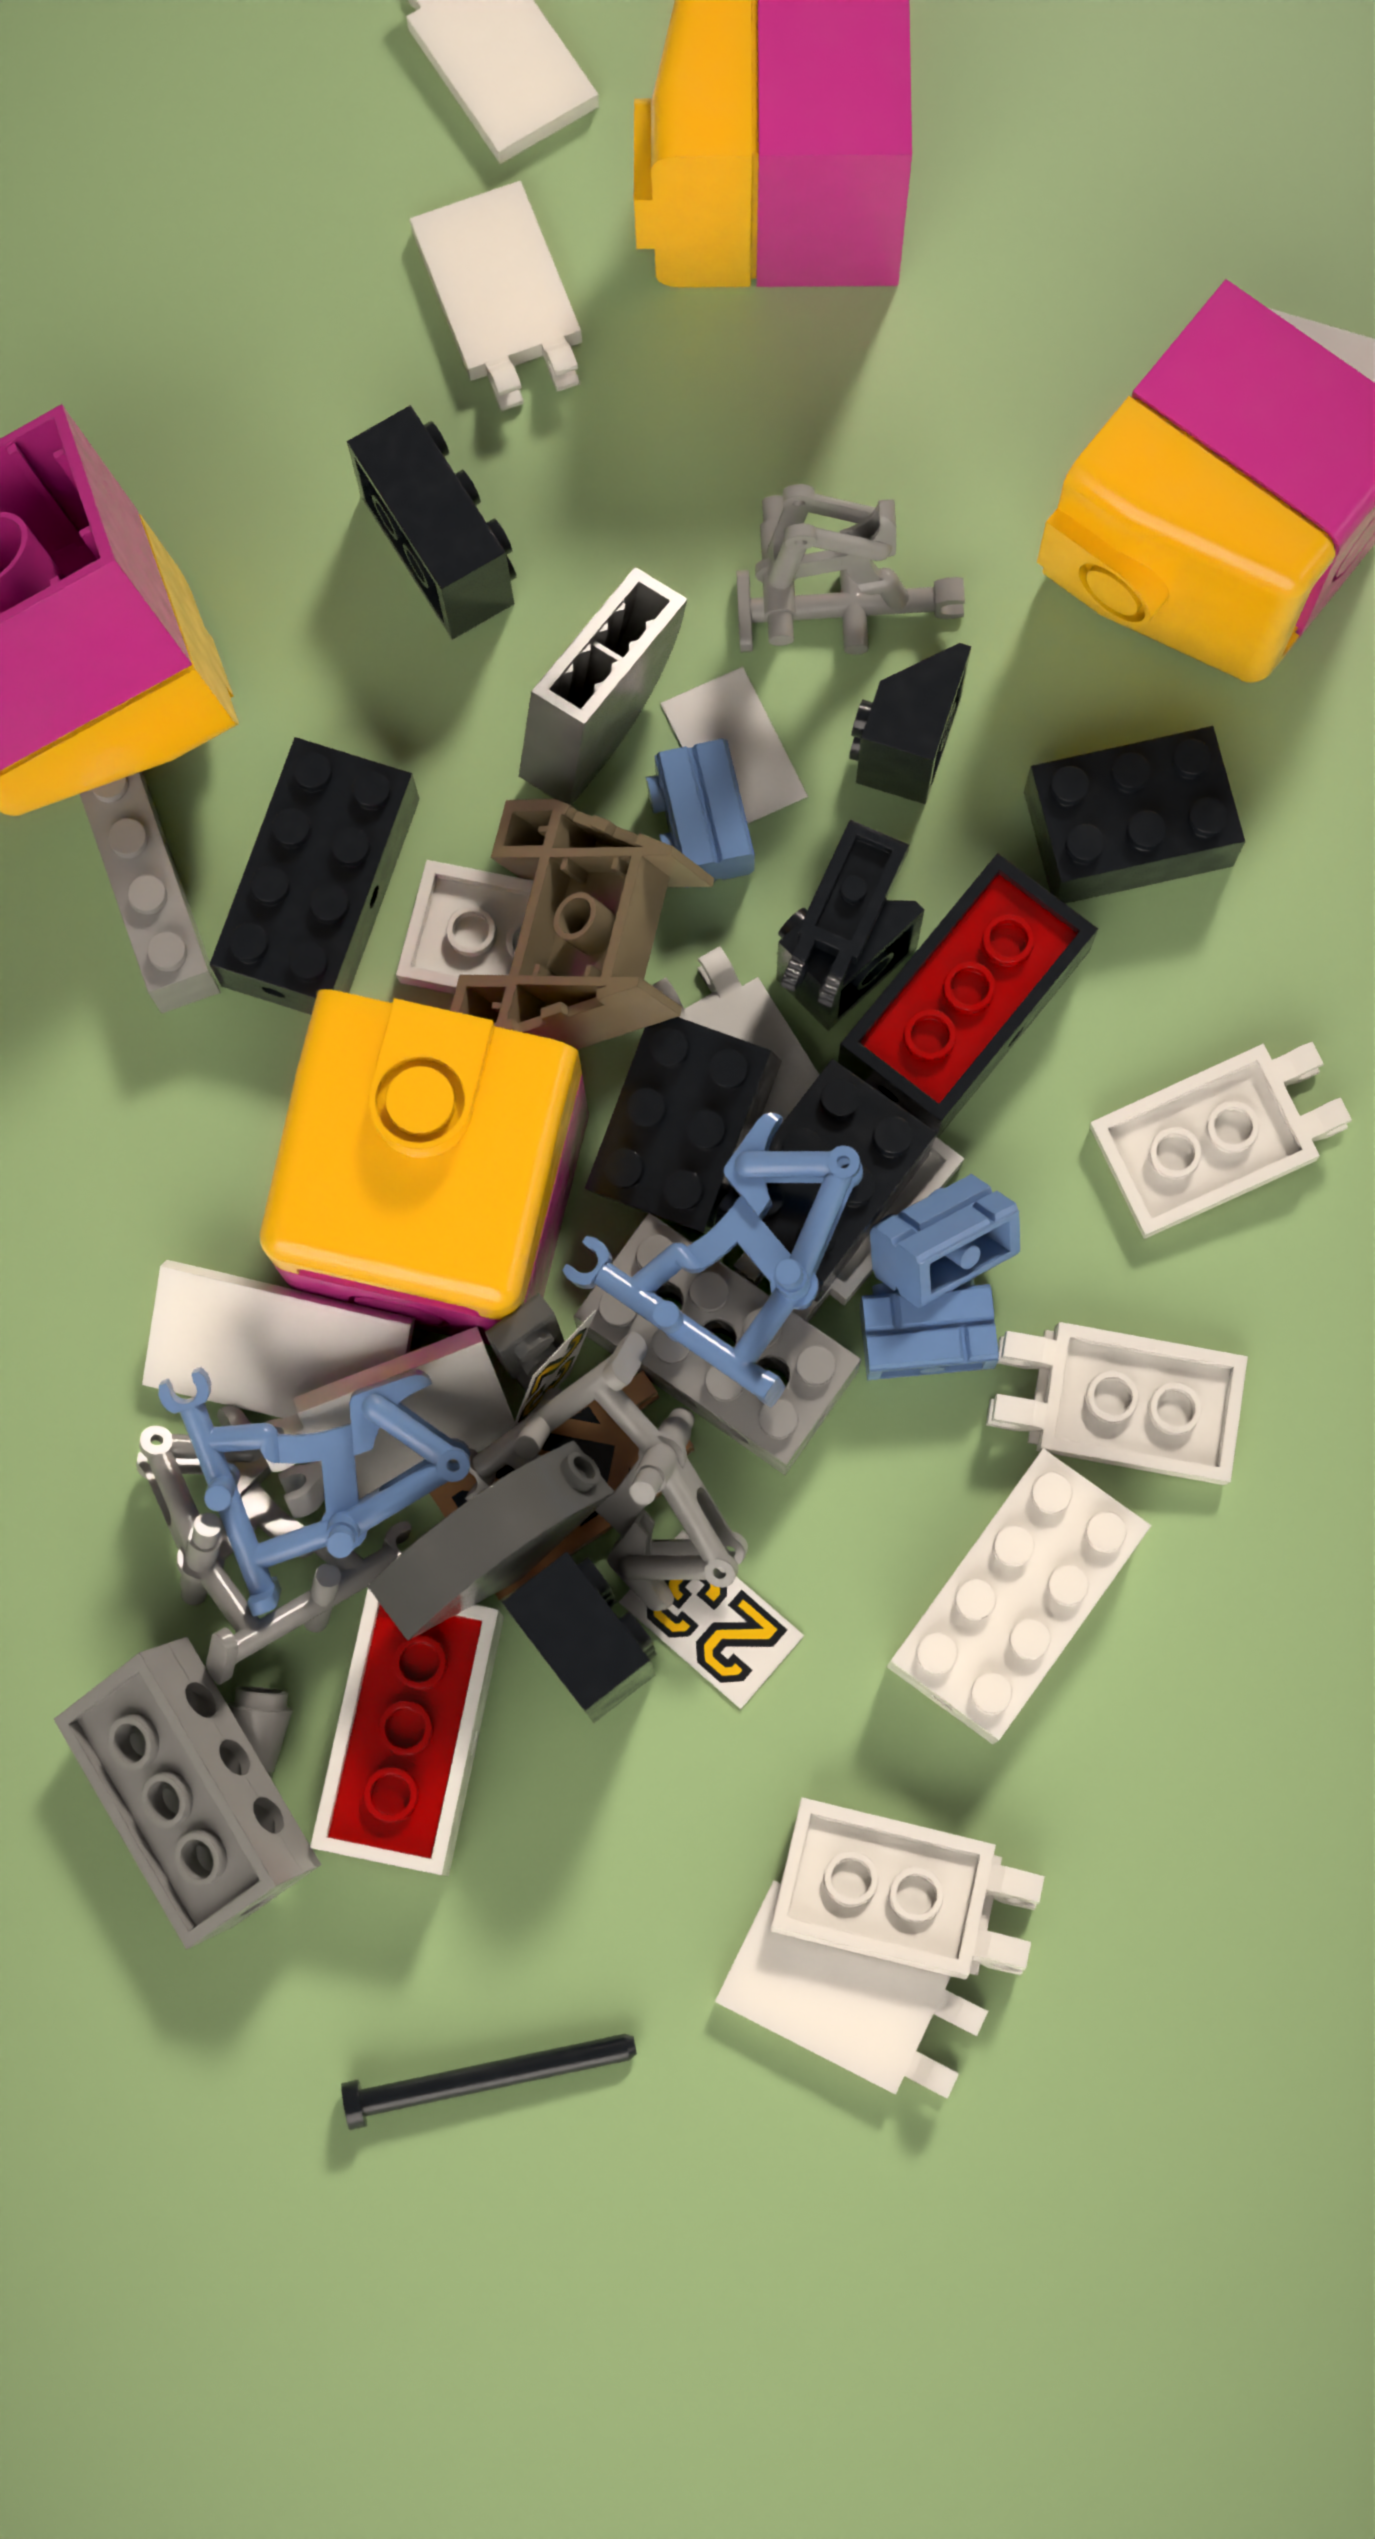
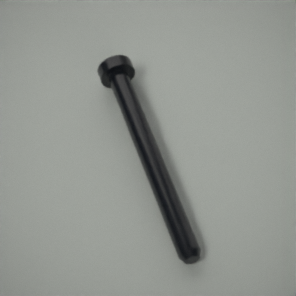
(482, 2077)

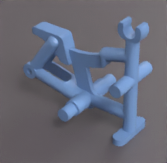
(790, 1275)
(346, 1516)

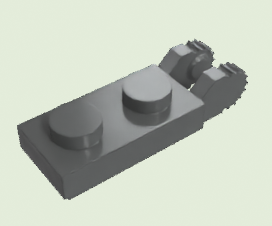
(526, 1339)

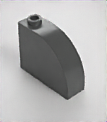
(599, 687)
(491, 1540)

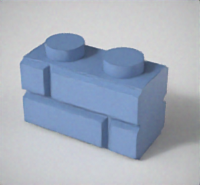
(703, 808)
(945, 1240)
(937, 1338)

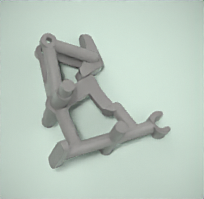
(864, 586)
(660, 1468)
(205, 1547)

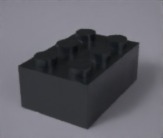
(434, 520)
(1134, 815)
(681, 1121)
(890, 1147)
(579, 1635)

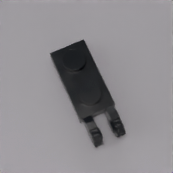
(846, 906)

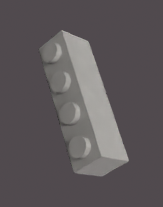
(149, 893)

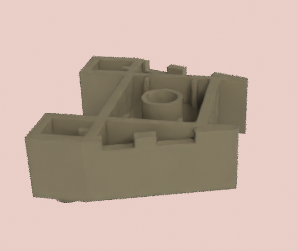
(583, 927)

